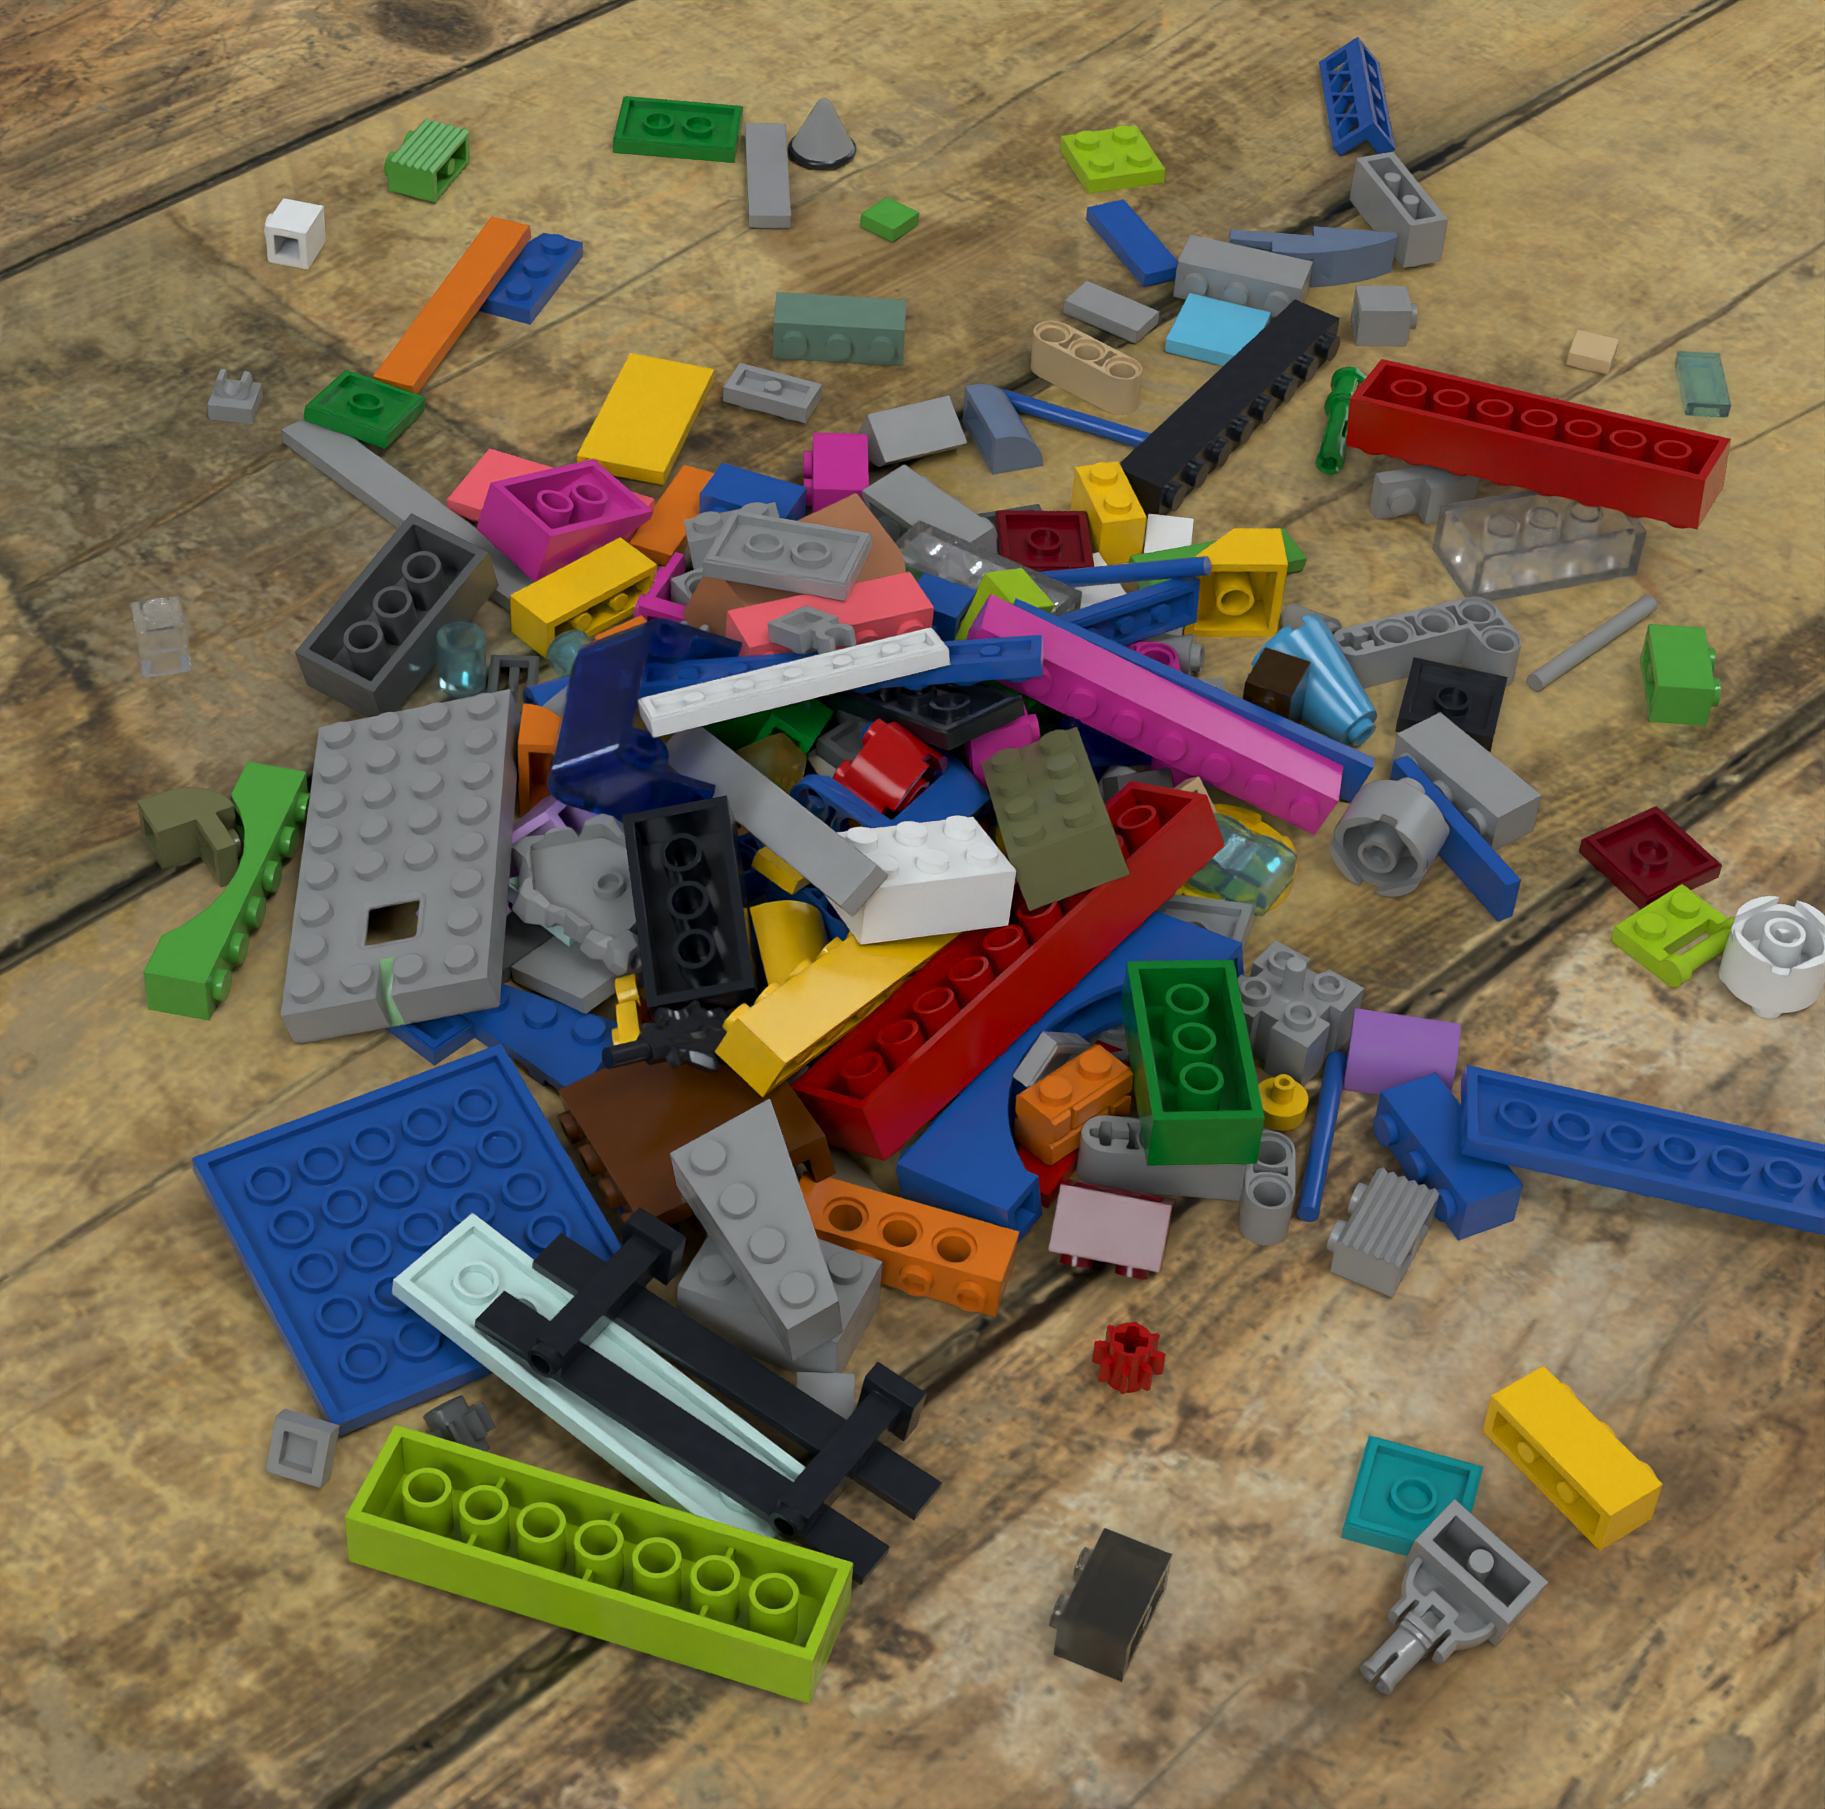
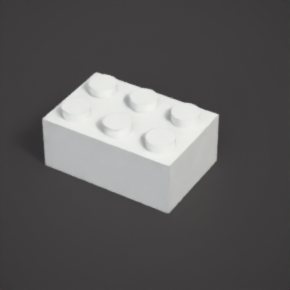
(939, 880)

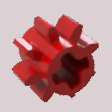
(1128, 1357)

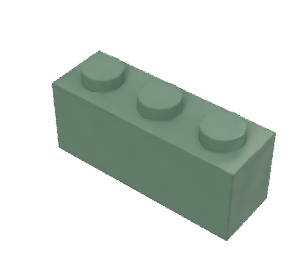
(839, 329)

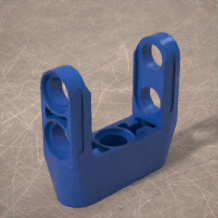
(949, 795)

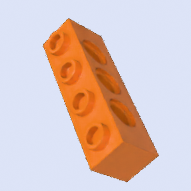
(920, 1245)

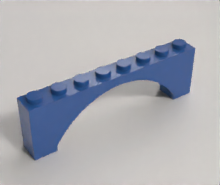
(969, 1152)

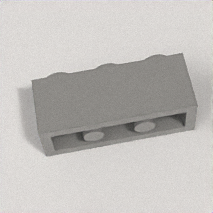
(1397, 203)
(1241, 275)
(907, 497)
(1472, 779)

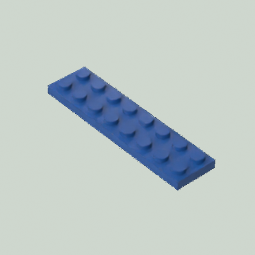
(1643, 1149)

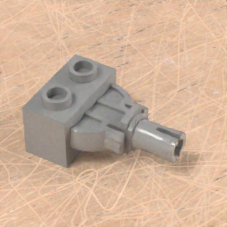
(1460, 1589)

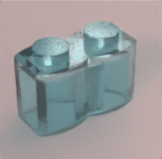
(1247, 868)

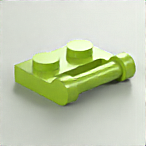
(1667, 927)

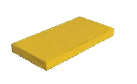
(647, 418)

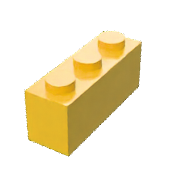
(582, 595)
(1572, 1457)

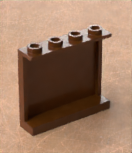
(644, 1112)

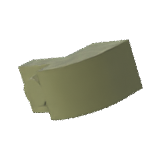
(191, 825)

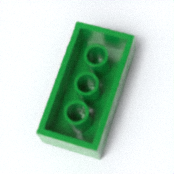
(1191, 1063)

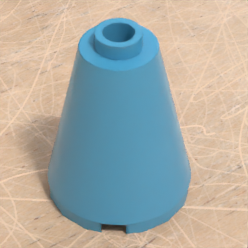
(1334, 695)

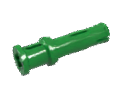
(1333, 442)

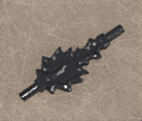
(675, 1038)

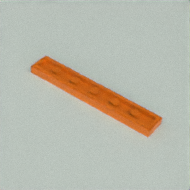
(453, 305)

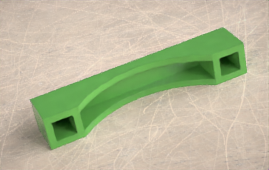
(196, 960)

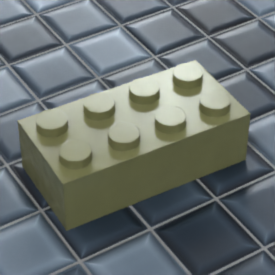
(1053, 818)

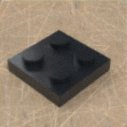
(1461, 694)

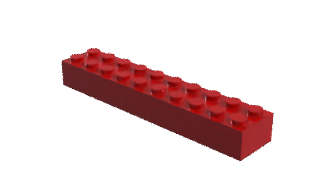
(1000, 981)

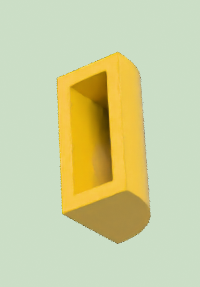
(787, 935)

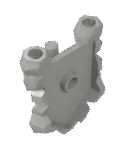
(582, 888)

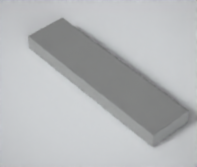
(767, 176)

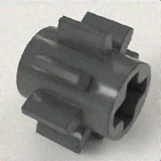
(460, 1423)

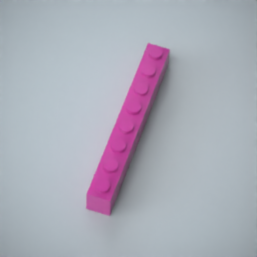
(1169, 721)

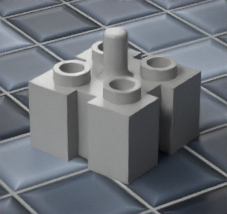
(1296, 1012)

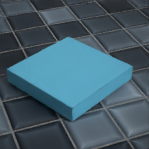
(1214, 329)

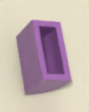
(1398, 1049)

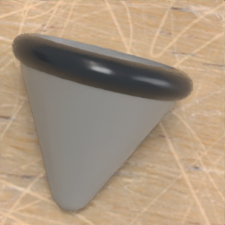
(822, 140)

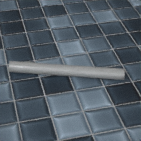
(1591, 643)

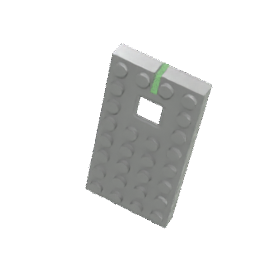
(395, 817)

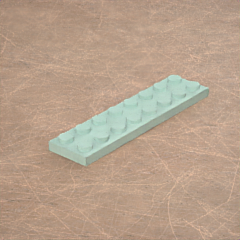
(474, 1266)

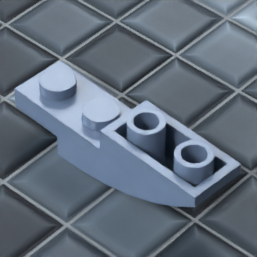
(1337, 253)

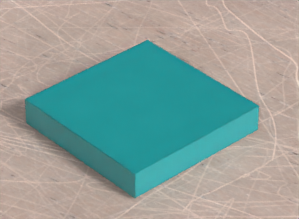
(1403, 1493)

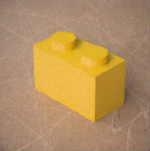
(1112, 511)

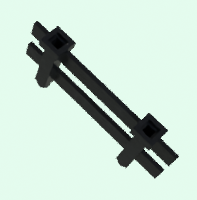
(841, 1447)

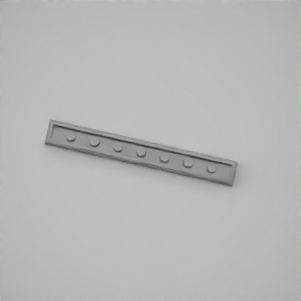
(393, 494)
(778, 820)

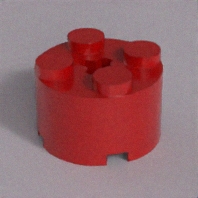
(890, 768)

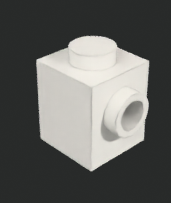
(295, 233)

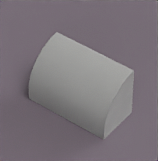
(912, 431)

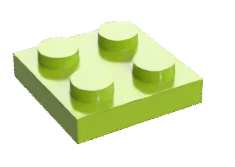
(1112, 159)

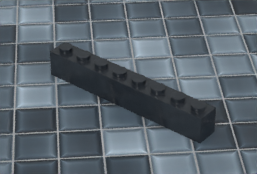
(1230, 407)

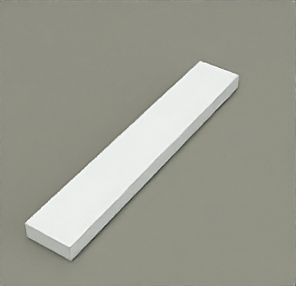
(793, 682)

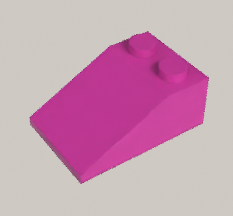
(558, 515)

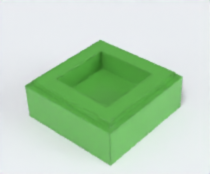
(889, 219)

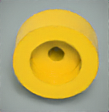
(1283, 1103)

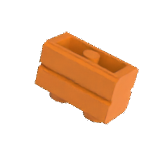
(1059, 1104)

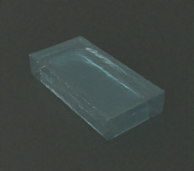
(1702, 384)

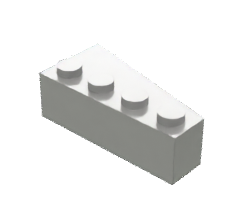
(758, 1219)

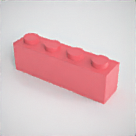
(874, 609)

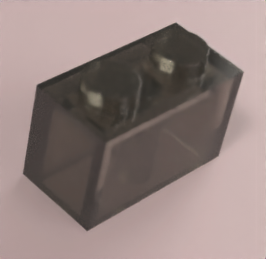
(1110, 1603)

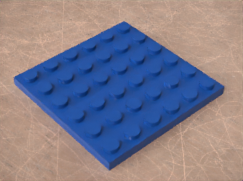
(367, 1188)

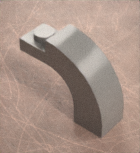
(1419, 491)

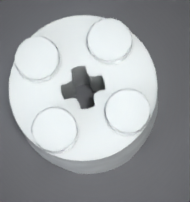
(1775, 956)

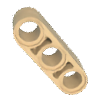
(1086, 367)

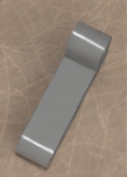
(1451, 633)
(1115, 1157)

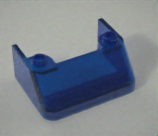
(597, 753)

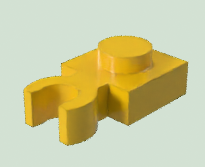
(630, 1011)

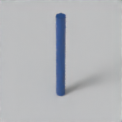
(1076, 420)
(1132, 572)
(1322, 1137)

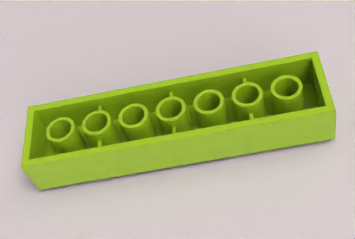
(600, 1562)

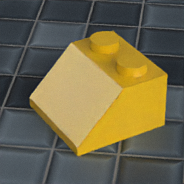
(1244, 585)

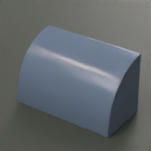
(998, 430)

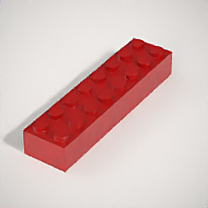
(1538, 443)

